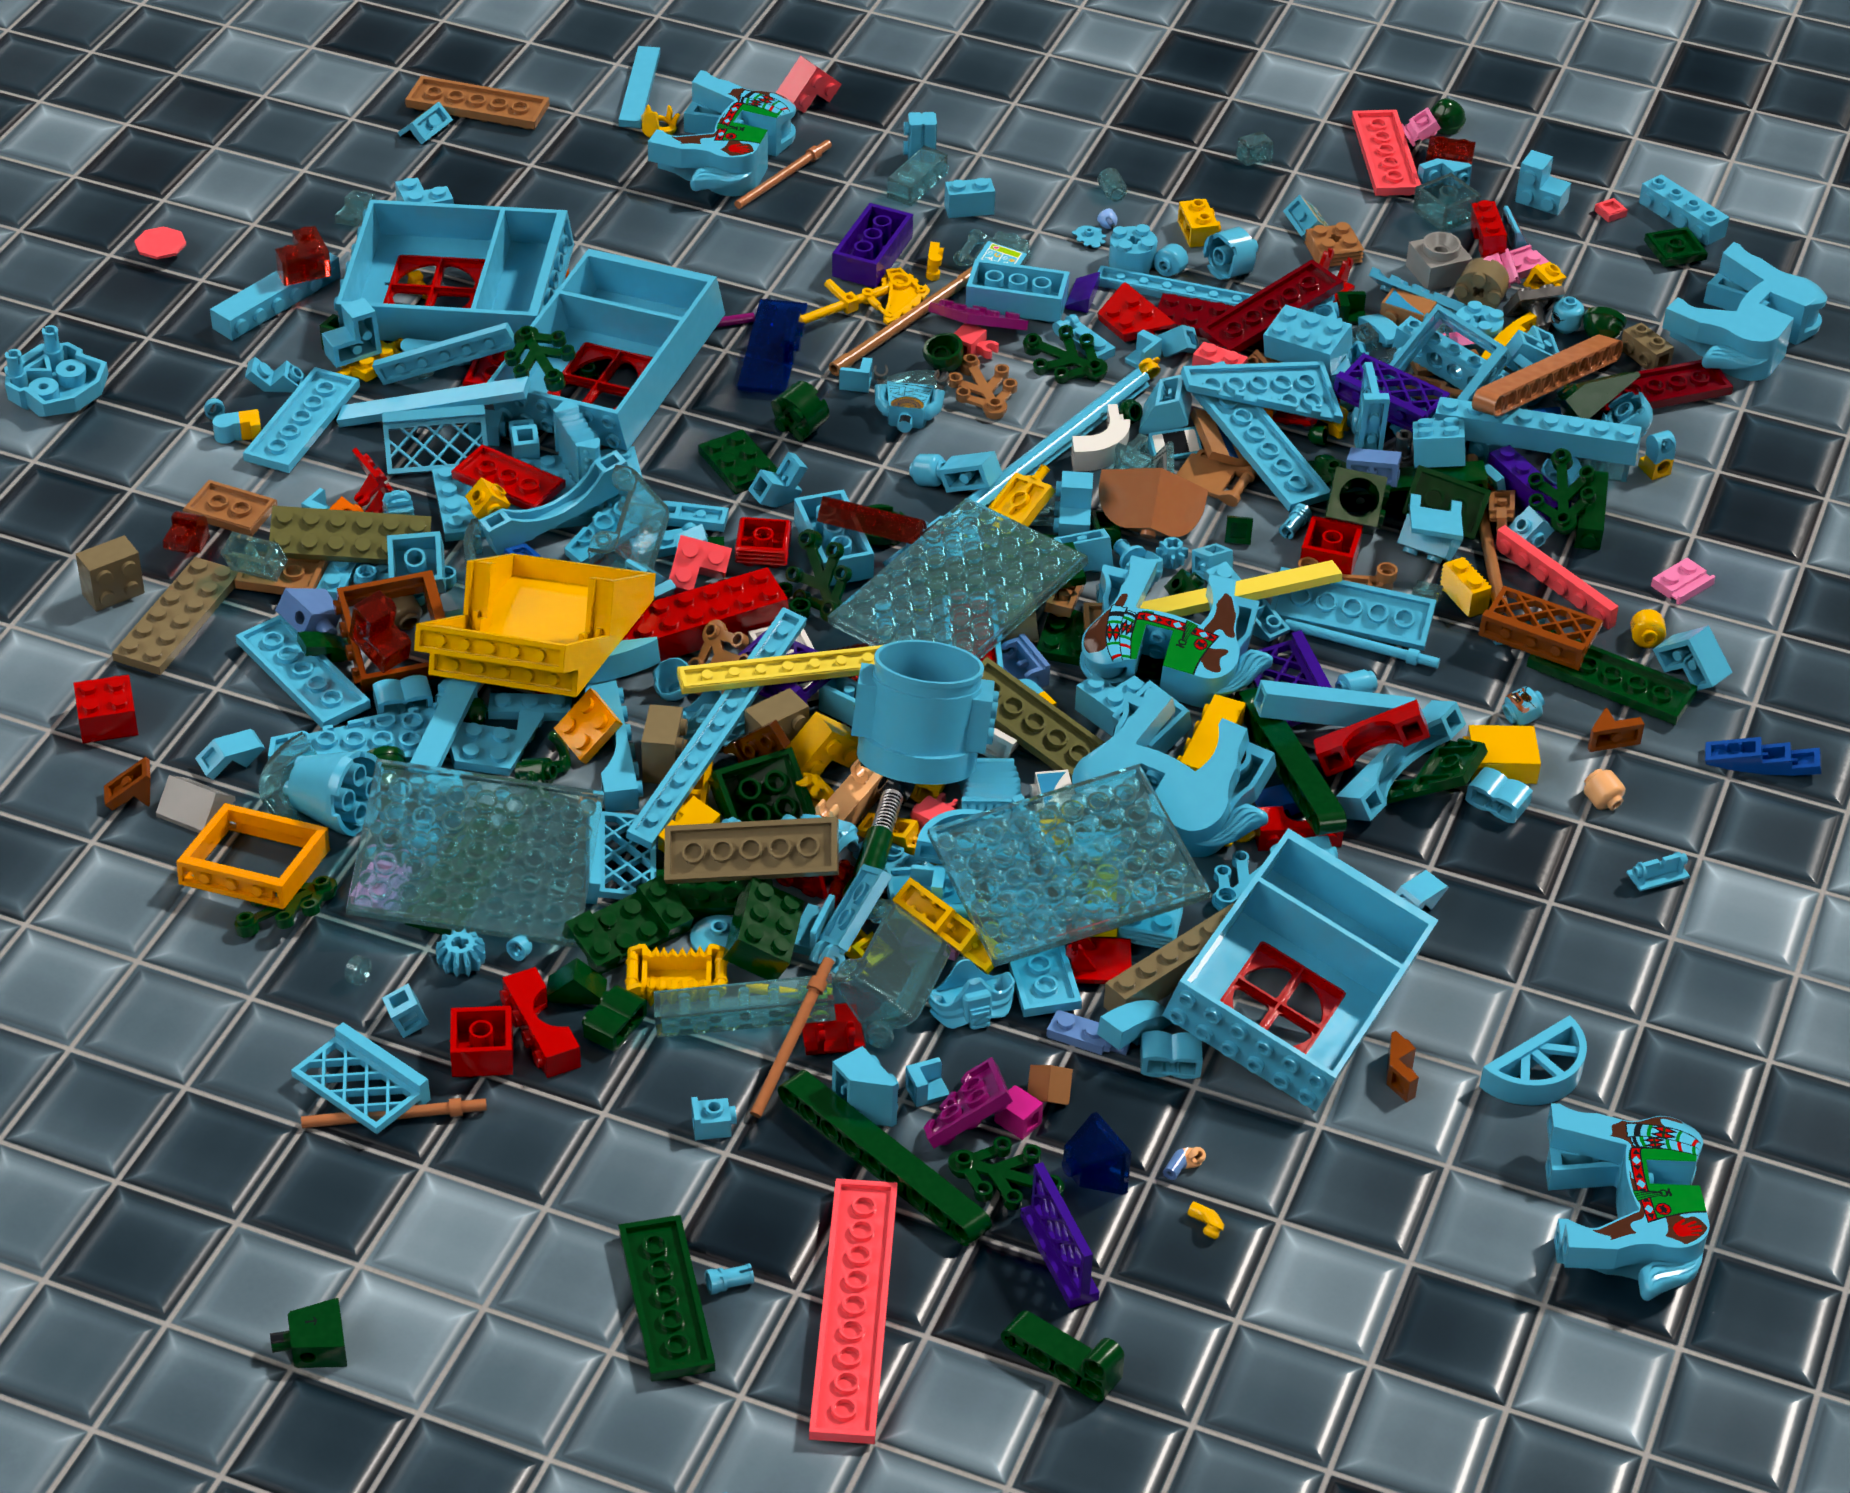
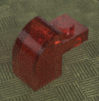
(187, 533)

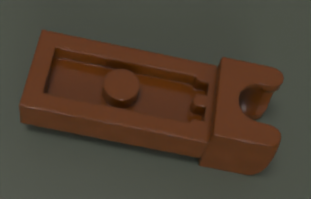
(759, 742)

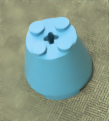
(332, 788)

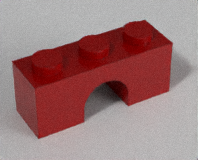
(1488, 228)
(1279, 823)

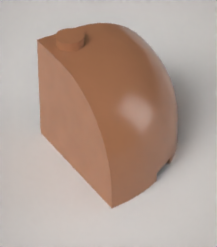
(1151, 501)

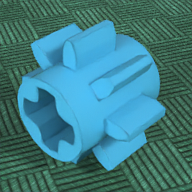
(1172, 552)

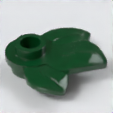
(1326, 465)

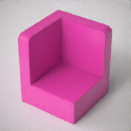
(1022, 1114)

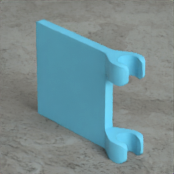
(1435, 521)

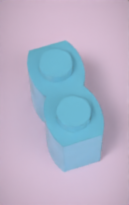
(399, 695)
(1499, 795)
(1170, 1054)

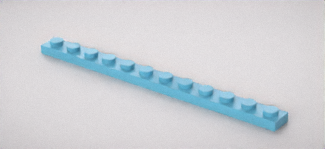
(710, 737)

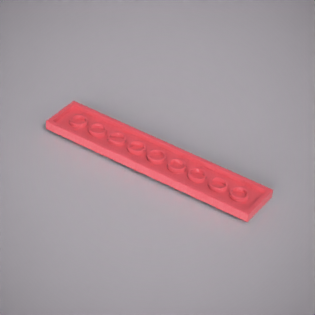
(854, 1312)

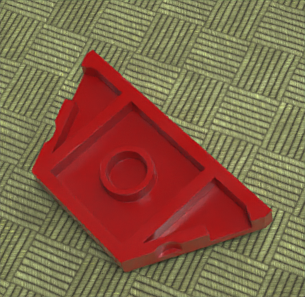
(1130, 312)

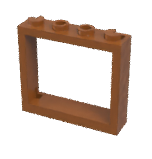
(392, 587)

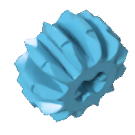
(398, 503)
(460, 952)

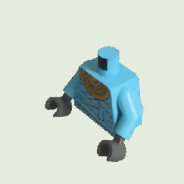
(909, 403)

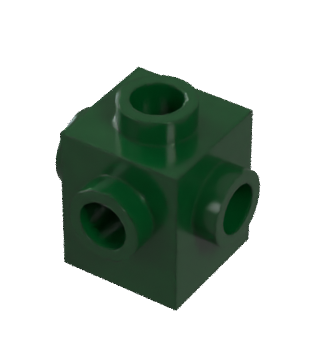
(1184, 582)

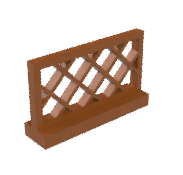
(1537, 638)

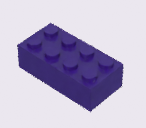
(872, 245)

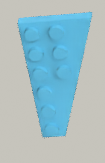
(368, 733)

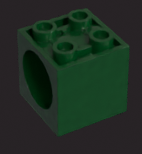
(1346, 479)

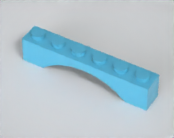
(514, 527)
(620, 775)
(1369, 788)

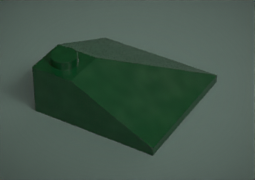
(761, 788)

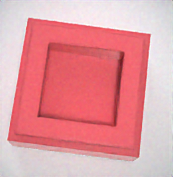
(1610, 210)

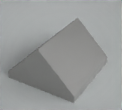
(190, 803)

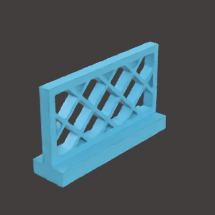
(1371, 412)
(426, 419)
(599, 866)
(382, 1066)

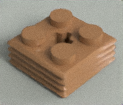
(1337, 237)

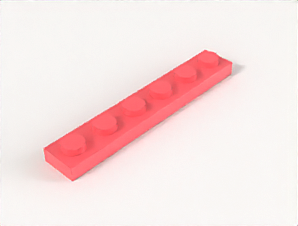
(1556, 577)

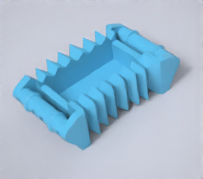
(574, 439)
(991, 784)

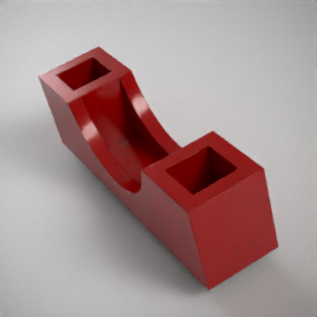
(1396, 726)
(552, 1046)

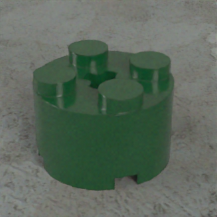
(799, 410)

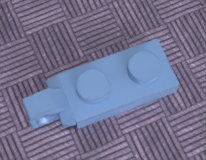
(1079, 1033)

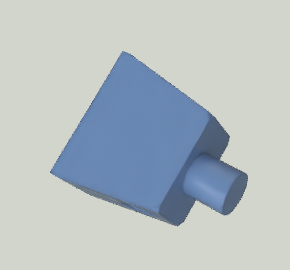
(308, 610)

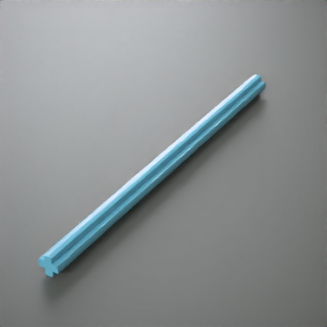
(1061, 438)

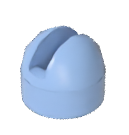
(1107, 218)

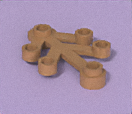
(992, 406)
(714, 636)

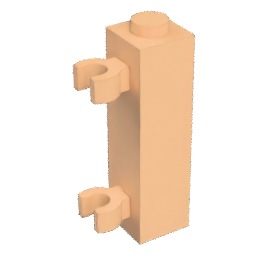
(853, 796)

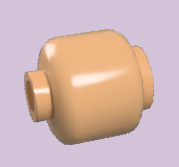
(1604, 789)

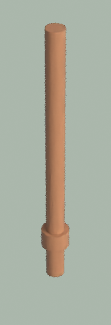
(810, 155)
(815, 988)
(454, 1107)

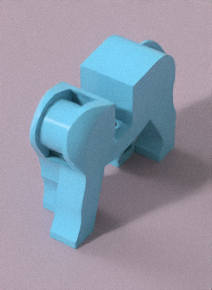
(1759, 317)
(1204, 805)

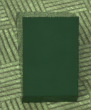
(576, 984)

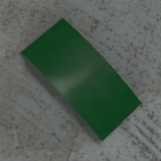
(318, 643)

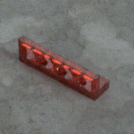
(870, 520)

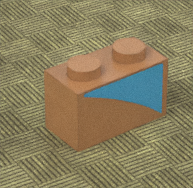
(1400, 305)

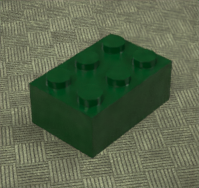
(763, 930)

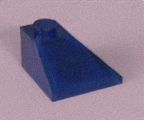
(1097, 1157)

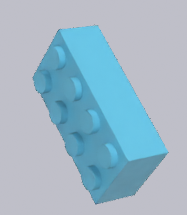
(1018, 289)
(857, 550)

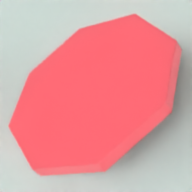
(160, 242)

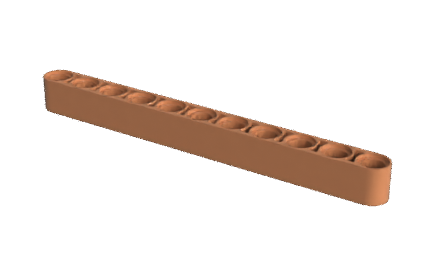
(1547, 375)

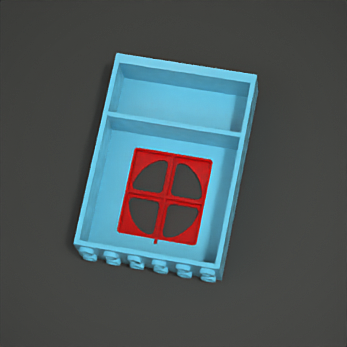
(508, 251)
(626, 314)
(1326, 931)

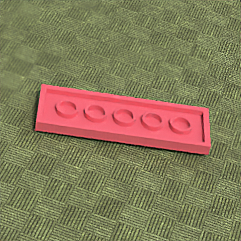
(1386, 152)

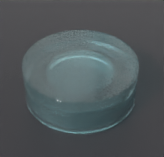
(358, 970)

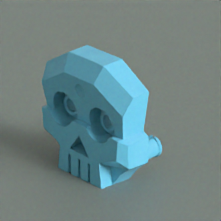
(53, 376)

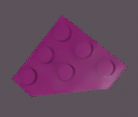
(977, 315)
(978, 1098)

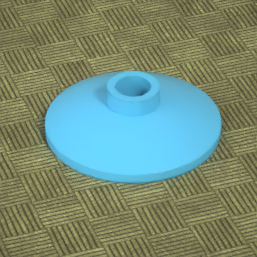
(710, 930)

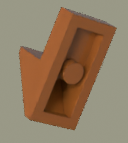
(1615, 734)
(130, 783)

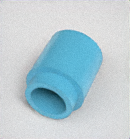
(1358, 681)

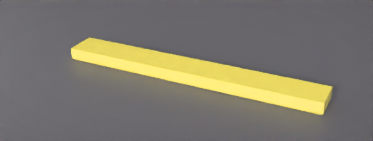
(1252, 588)
(774, 670)

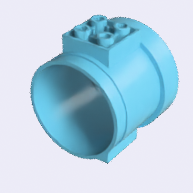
(923, 712)

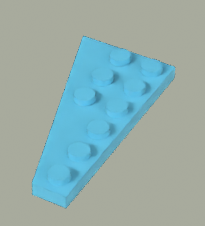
(1282, 386)

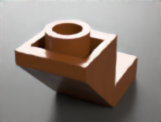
(1400, 1070)

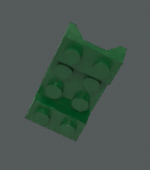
(645, 917)

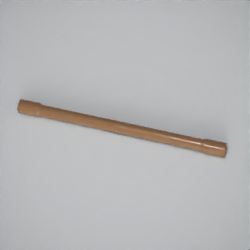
(848, 359)
(1489, 550)

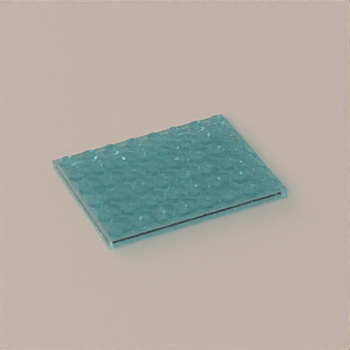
(960, 583)
(475, 852)
(1067, 864)

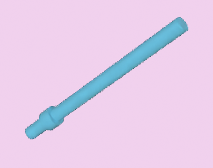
(1411, 656)

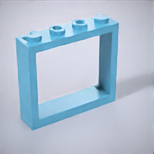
(1419, 337)

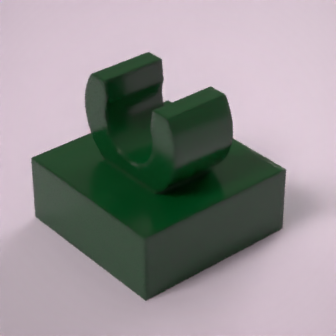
(1238, 530)

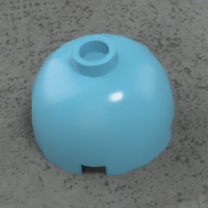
(1630, 410)

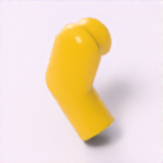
(1209, 1217)

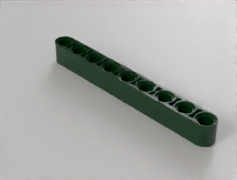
(1295, 769)
(884, 1157)

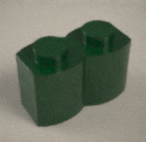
(614, 1017)

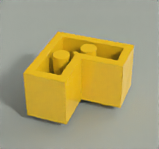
(822, 742)

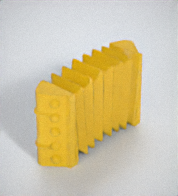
(667, 971)

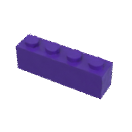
(1516, 472)

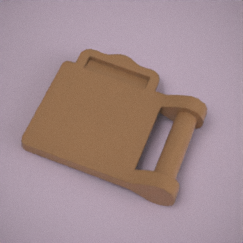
(1216, 477)

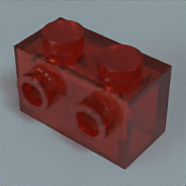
(1450, 149)

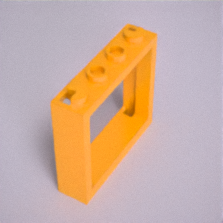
(245, 883)

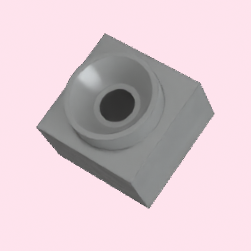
(1437, 260)

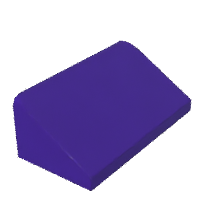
(1083, 293)

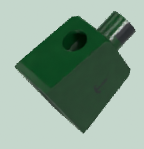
(313, 1336)

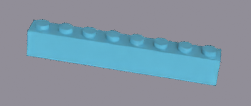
(1546, 432)

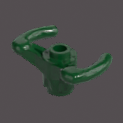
(545, 769)

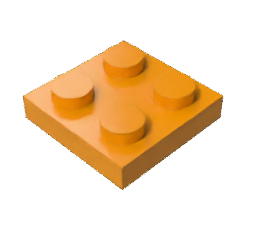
(588, 726)

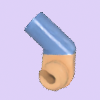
(1184, 1159)

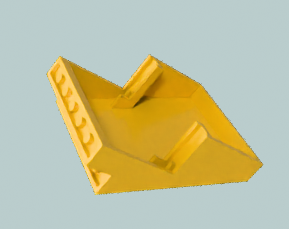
(535, 622)

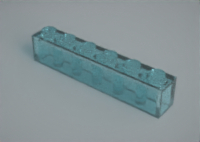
(737, 1006)

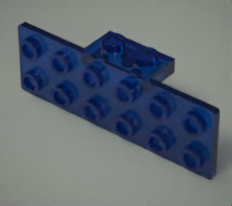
(772, 346)

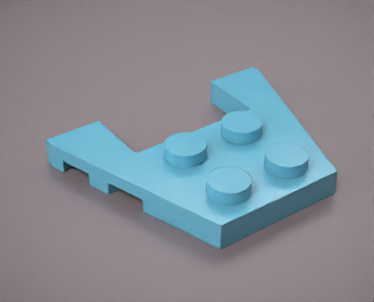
(493, 748)

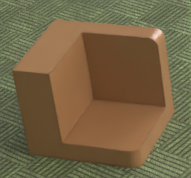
(1050, 1083)

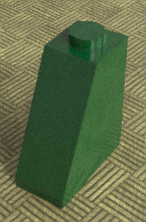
(1591, 520)

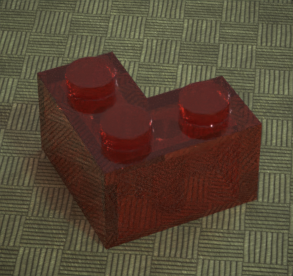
(305, 259)
(376, 634)

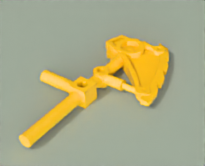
(902, 293)

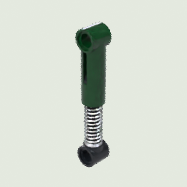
(879, 836)

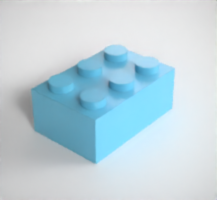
(1307, 337)

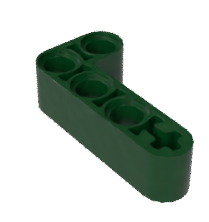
(1084, 1369)

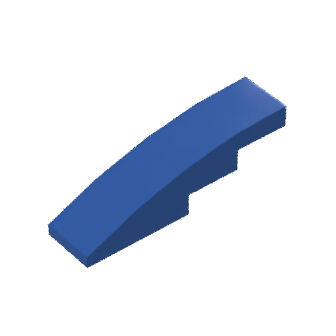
(1769, 759)

